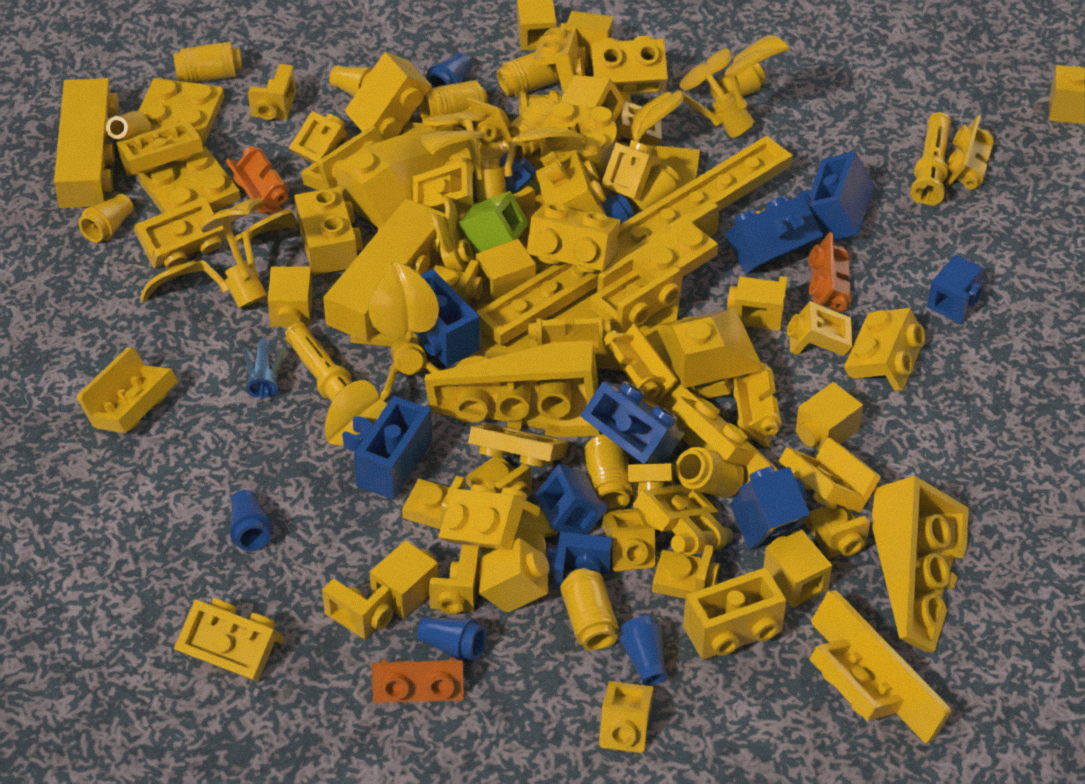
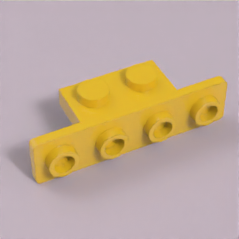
(683, 246)
(709, 431)
(872, 672)

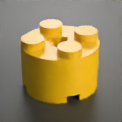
(592, 123)

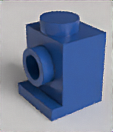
(956, 288)
(570, 501)

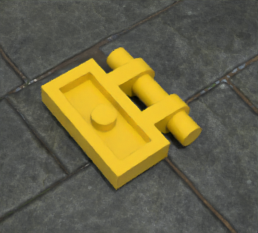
(686, 515)

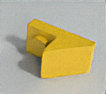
(449, 180)

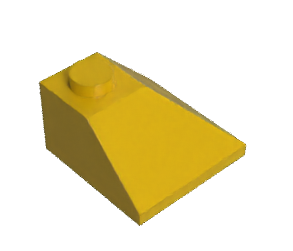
(709, 347)

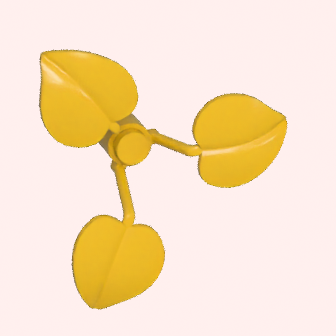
(729, 110)
(488, 174)
(242, 278)
(397, 306)

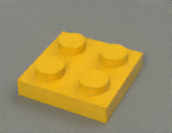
(178, 101)
(189, 180)
(502, 441)

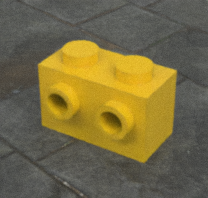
(632, 65)
(327, 230)
(573, 237)
(734, 613)

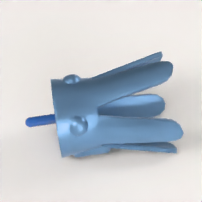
(262, 380)

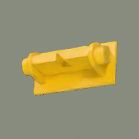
(494, 125)
(972, 152)
(582, 329)
(640, 363)
(756, 405)

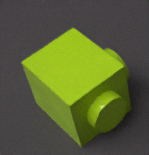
(493, 222)

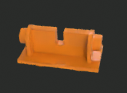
(259, 180)
(830, 274)
(417, 681)

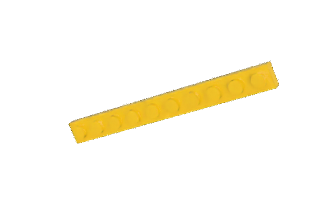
(565, 283)

